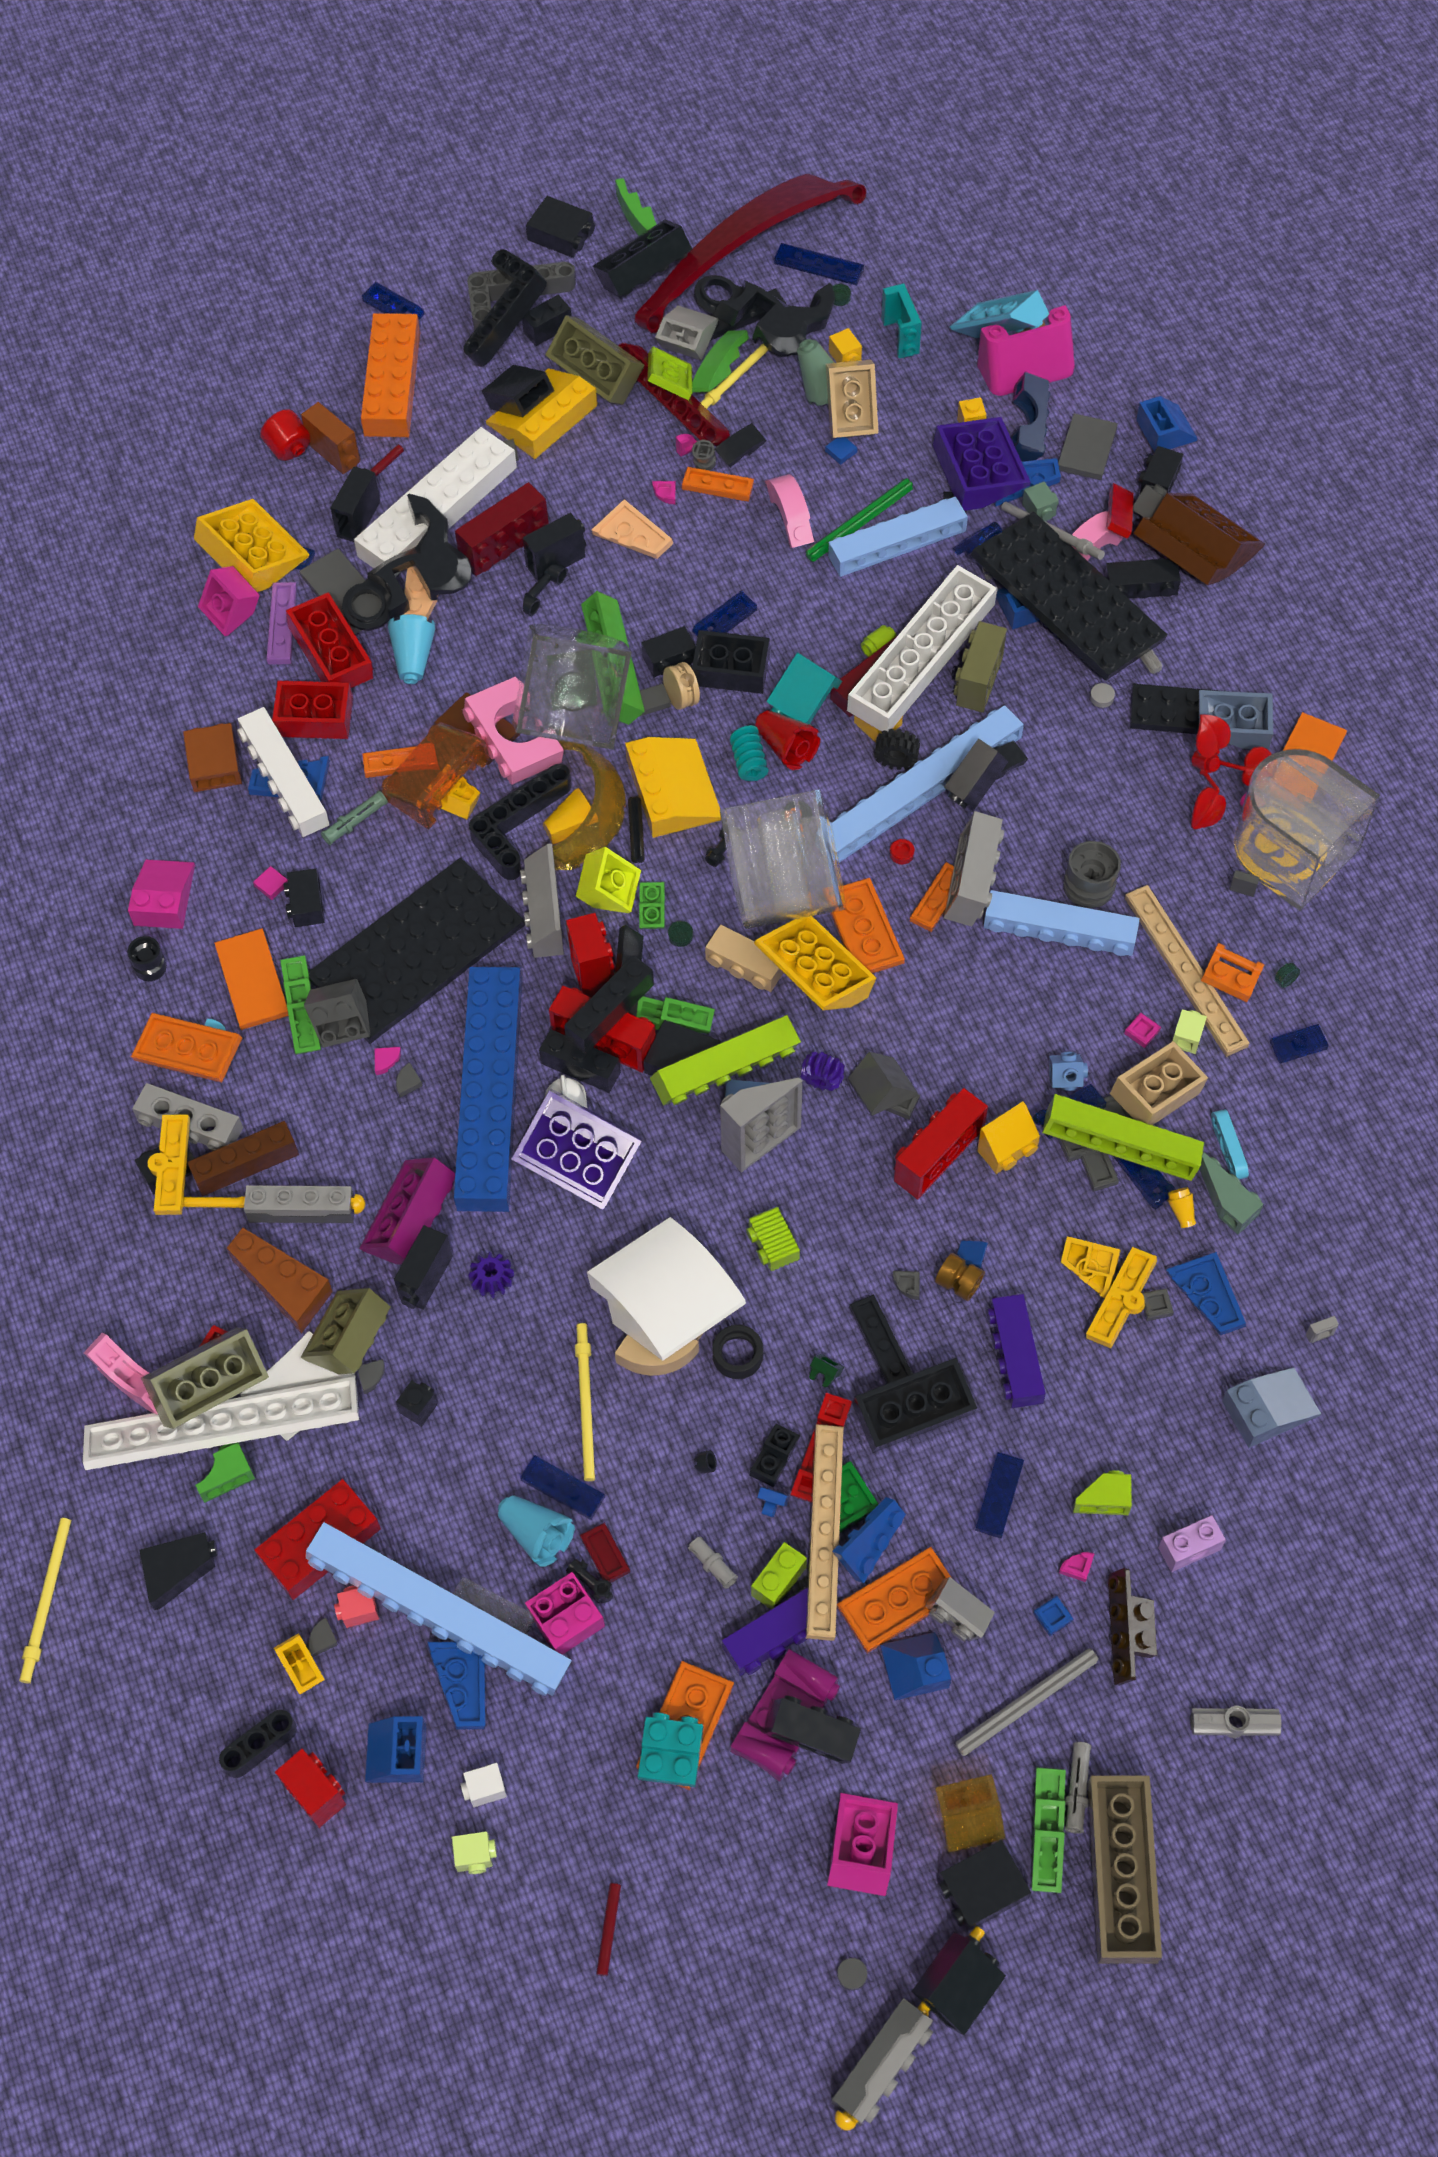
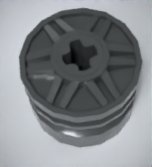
(1091, 874)

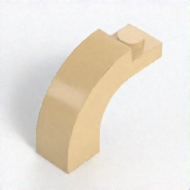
(642, 1361)

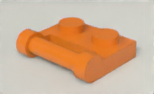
(1229, 978)

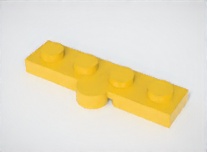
(171, 1164)
(1122, 1298)

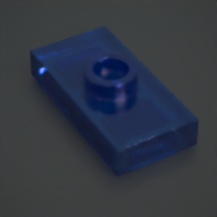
(1299, 1043)

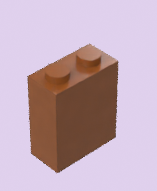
(331, 438)
(212, 757)

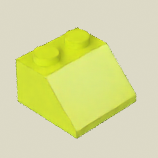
(608, 881)

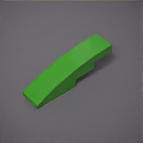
(639, 218)
(717, 361)
(296, 989)
(679, 1012)
(1048, 1830)

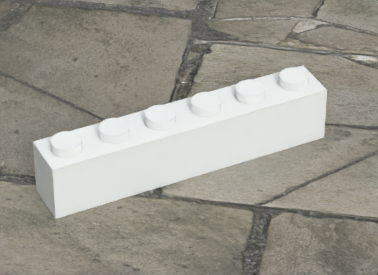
(283, 772)

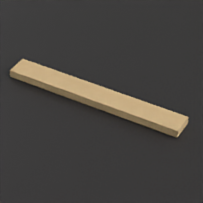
(1186, 970)
(824, 1533)

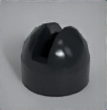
(705, 1461)

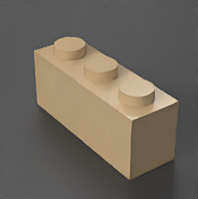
(742, 958)

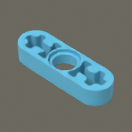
(1229, 1144)

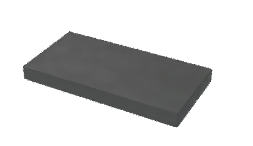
(337, 575)

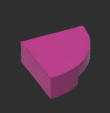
(684, 444)
(665, 491)
(386, 1058)
(1077, 1566)

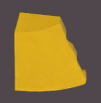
(461, 799)
(567, 817)
(1091, 1263)

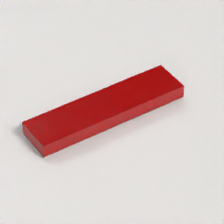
(1120, 511)

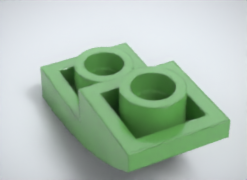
(652, 905)

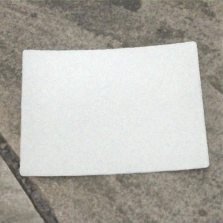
(293, 1372)

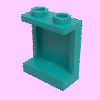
(899, 309)
(802, 690)

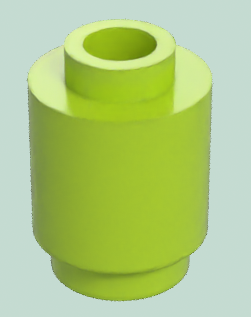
(877, 639)

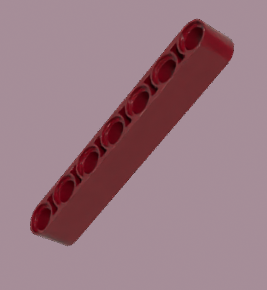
(688, 412)

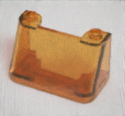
(433, 771)

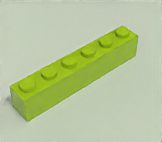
(725, 1060)
(1123, 1137)

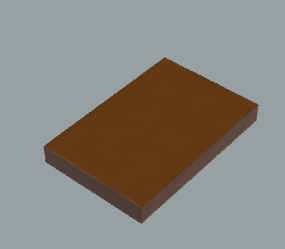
(455, 717)

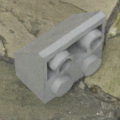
(686, 332)
(959, 1610)

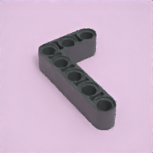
(491, 284)

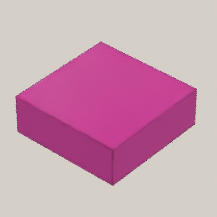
(270, 883)
(1142, 1030)

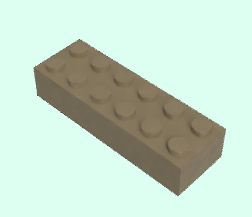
(1124, 1870)

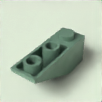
(1230, 1199)

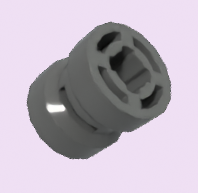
(704, 455)

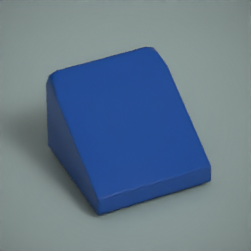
(973, 1252)

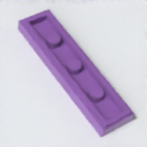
(280, 637)

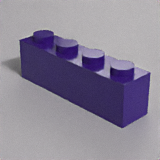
(1017, 1351)
(768, 1635)

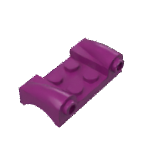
(792, 1678)

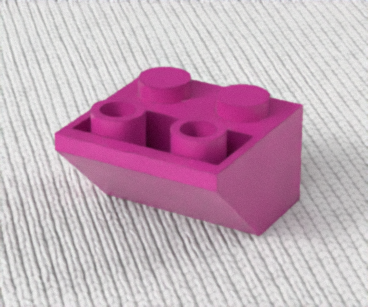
(565, 1614)

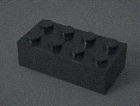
(642, 258)
(914, 1405)

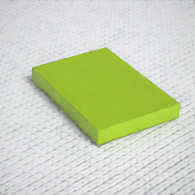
(670, 372)

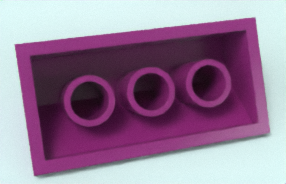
(407, 1208)

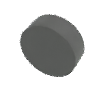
(852, 1974)

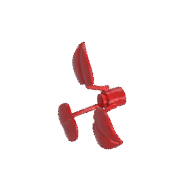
(1212, 736)

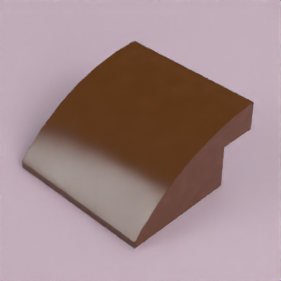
(1198, 537)

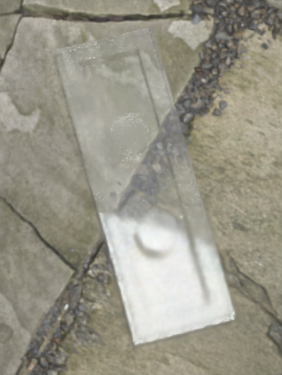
(494, 1605)

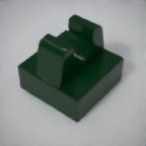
(827, 1367)

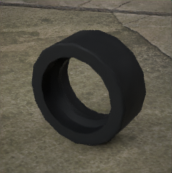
(737, 1332)

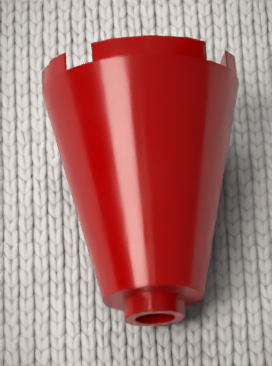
(788, 738)

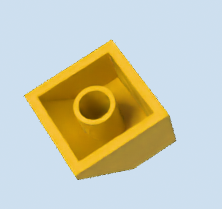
(1008, 1138)

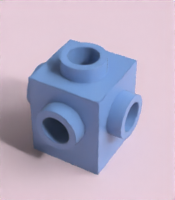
(1067, 1071)

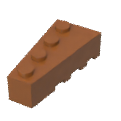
(282, 1279)

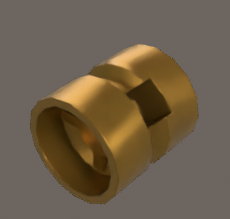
(959, 1276)

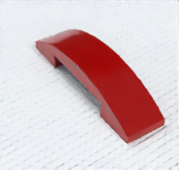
(832, 1413)

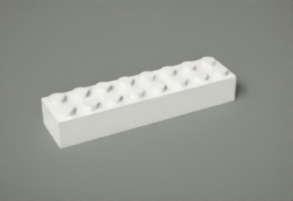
(451, 487)
(921, 649)

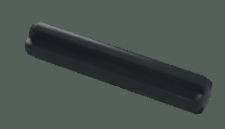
(636, 830)

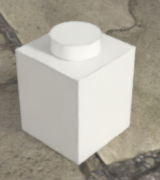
(483, 1785)

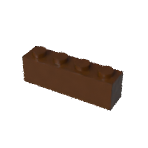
(243, 1158)

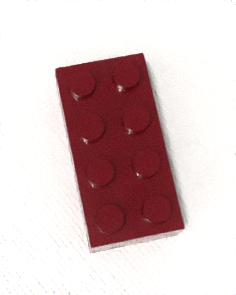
(501, 528)

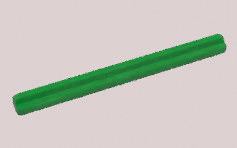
(860, 518)

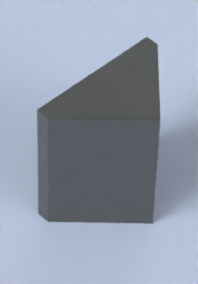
(881, 1083)

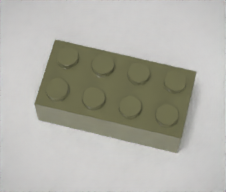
(595, 359)
(205, 1377)

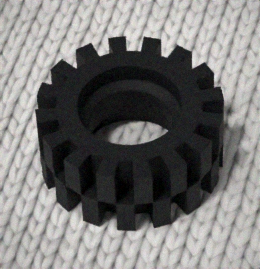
(897, 749)

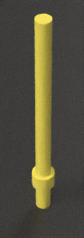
(714, 395)
(583, 1352)
(32, 1651)

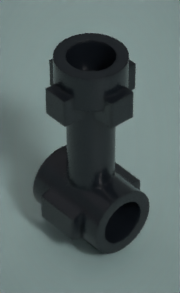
(715, 856)
(601, 1588)

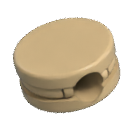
(681, 685)

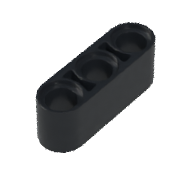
(243, 1745)

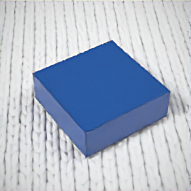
(841, 449)
(1053, 1616)

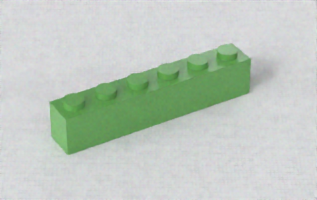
(604, 618)

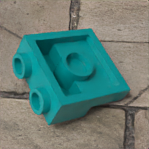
(670, 1750)

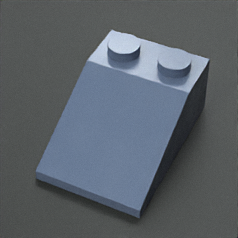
(1245, 713)
(1269, 1405)

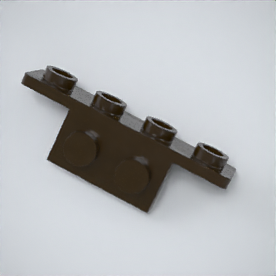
(1131, 1627)

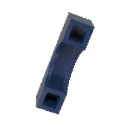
(1031, 396)

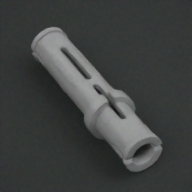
(1078, 1787)

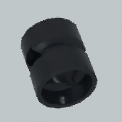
(147, 958)

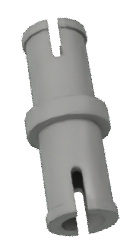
(712, 1562)

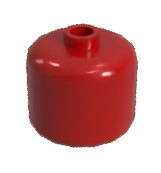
(285, 435)

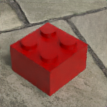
(306, 1781)

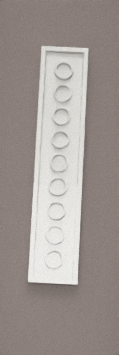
(224, 1424)

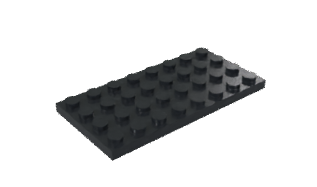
(1069, 595)
(421, 945)

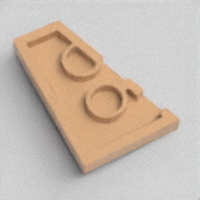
(633, 530)
(417, 597)

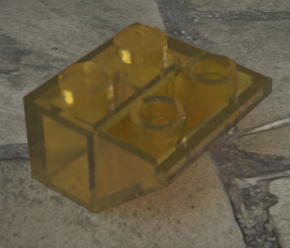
(969, 1813)

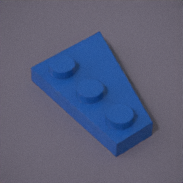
(1038, 472)
(314, 772)
(1209, 1291)
(870, 1541)
(461, 1682)

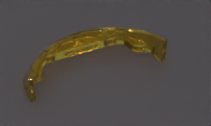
(604, 816)

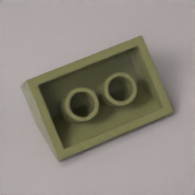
(346, 1331)

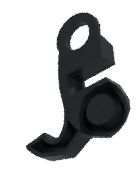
(782, 326)
(435, 561)

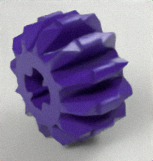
(822, 1071)
(494, 1283)

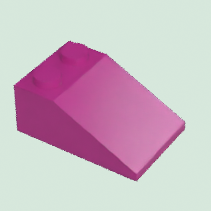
(161, 894)
(863, 1844)

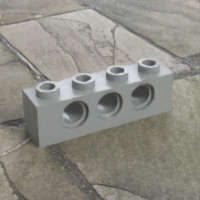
(155, 1099)

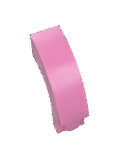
(789, 498)
(1096, 531)
(120, 1370)

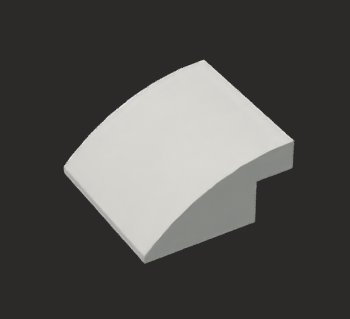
(665, 1289)

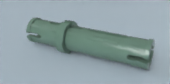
(332, 833)

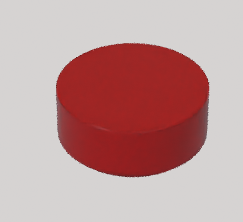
(902, 851)

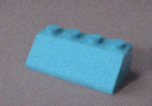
(1010, 312)

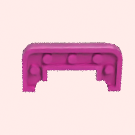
(1039, 351)

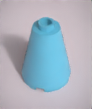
(411, 645)
(536, 1528)

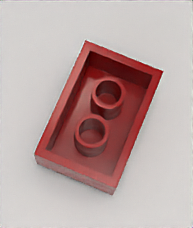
(313, 709)
(589, 953)

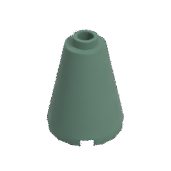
(813, 370)

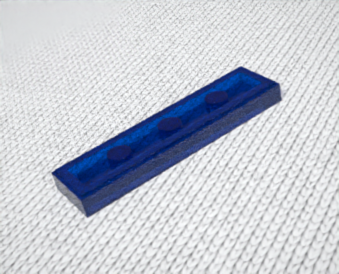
(818, 264)

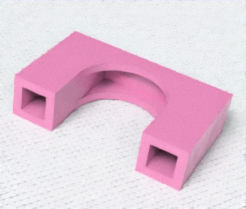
(514, 759)

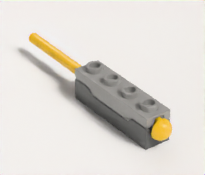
(290, 1204)
(883, 2061)

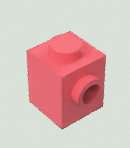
(355, 1608)

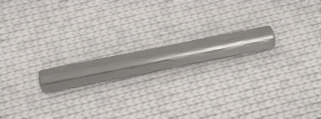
(1026, 1702)

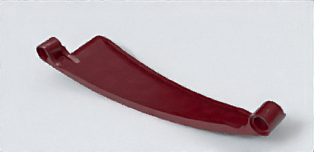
(742, 225)

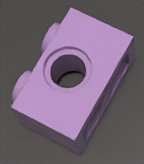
(1191, 1543)

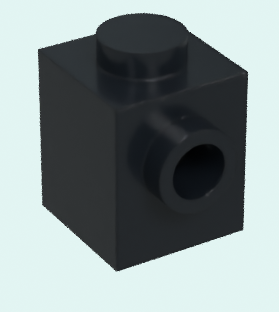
(417, 1402)

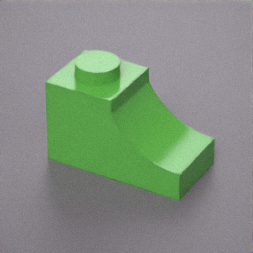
(228, 1472)

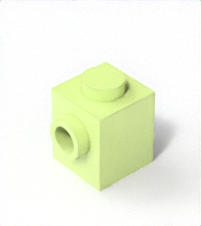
(473, 1852)

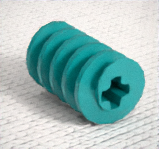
(749, 753)

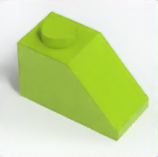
(1106, 1495)

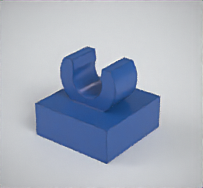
(772, 1499)

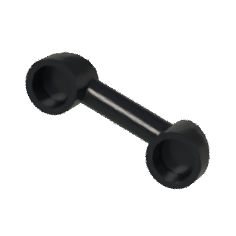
(554, 573)

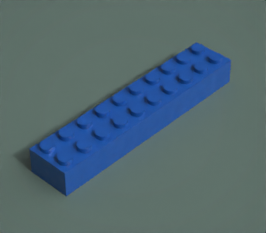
(488, 1090)

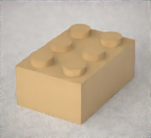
(852, 398)
(1159, 1085)

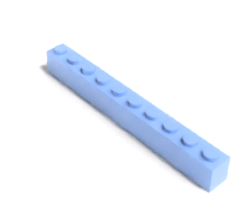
(919, 784)
(437, 1609)

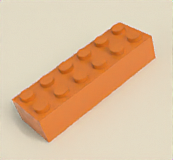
(390, 375)

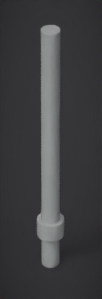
(1082, 545)

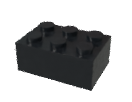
(731, 661)

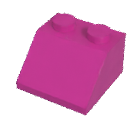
(227, 599)

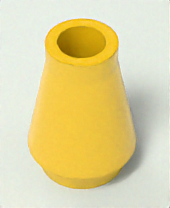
(1182, 1205)

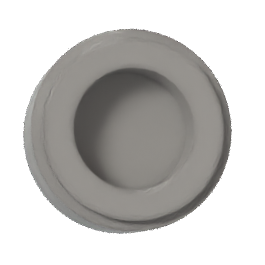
(1102, 695)

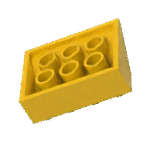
(550, 418)
(250, 543)
(672, 784)
(817, 964)

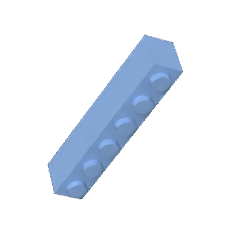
(897, 536)
(1061, 923)

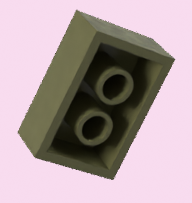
(980, 666)

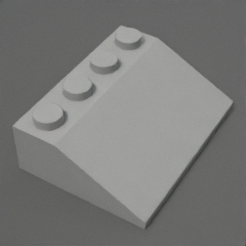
(759, 1120)

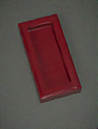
(605, 1553)

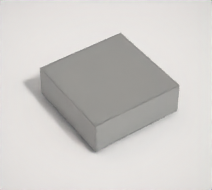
(1322, 1329)

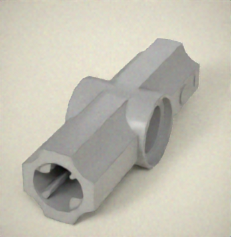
(1216, 1722)

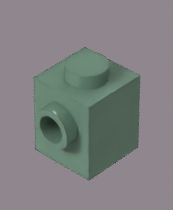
(1041, 501)

